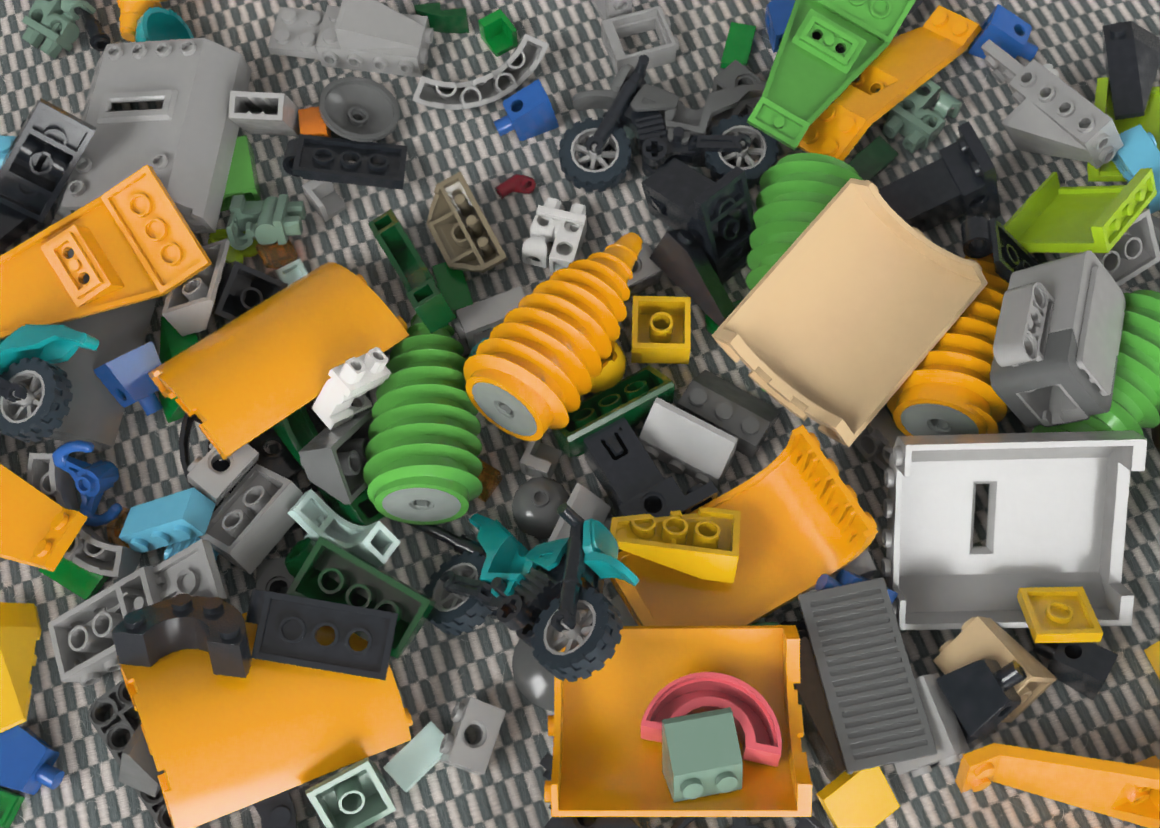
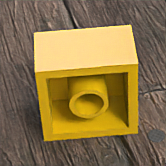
(661, 329)

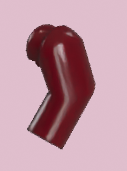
(516, 183)

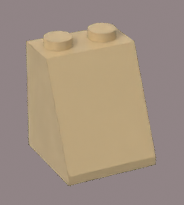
(987, 640)

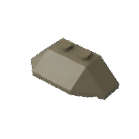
(462, 228)

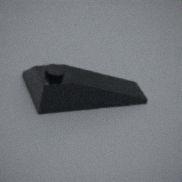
(1131, 65)
(691, 271)

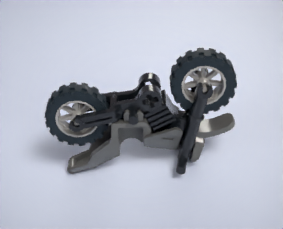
(664, 131)

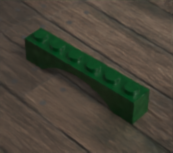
(418, 281)
(297, 432)

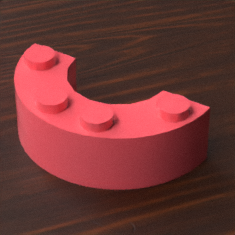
(709, 691)

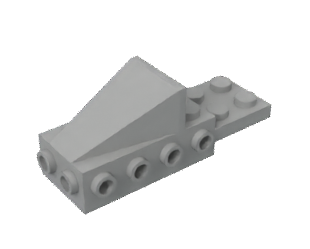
(355, 37)
(1051, 114)
(84, 635)

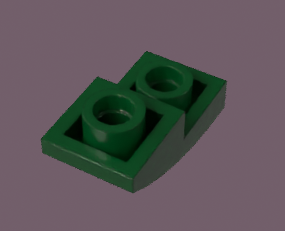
(444, 21)
(873, 159)

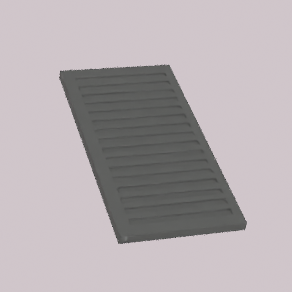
(866, 675)

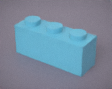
(1139, 152)
(167, 520)

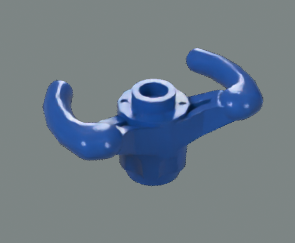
(89, 480)

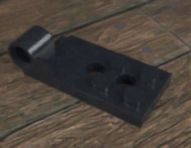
(326, 160)
(987, 236)
(290, 629)

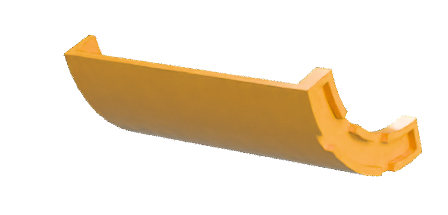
(277, 355)
(257, 735)
(612, 772)

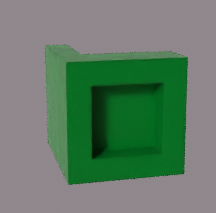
(498, 33)

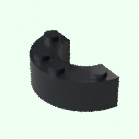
(185, 624)

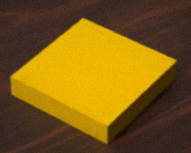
(1059, 615)
(858, 799)

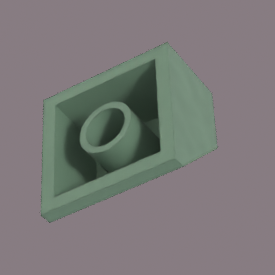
(701, 754)
(352, 797)

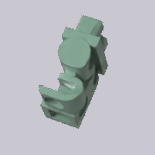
(56, 23)
(916, 120)
(265, 219)

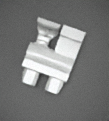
(556, 226)
(347, 382)

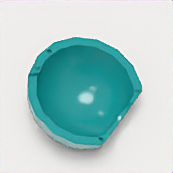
(160, 25)

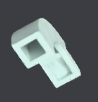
(369, 542)

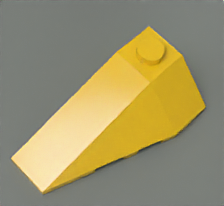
(692, 543)
(18, 638)

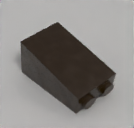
(816, 715)

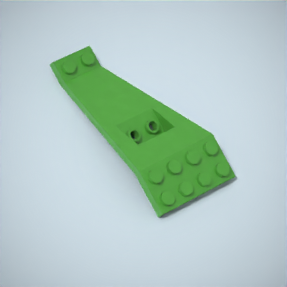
(811, 72)

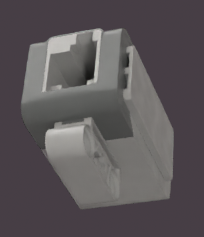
(1058, 341)

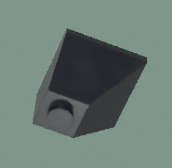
(243, 289)

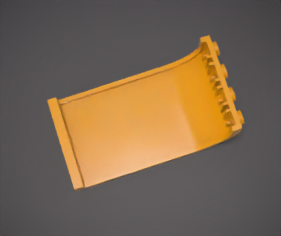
(792, 531)

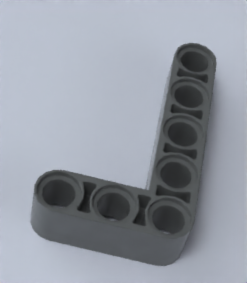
(112, 732)

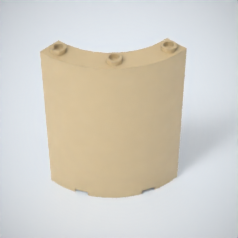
(848, 312)

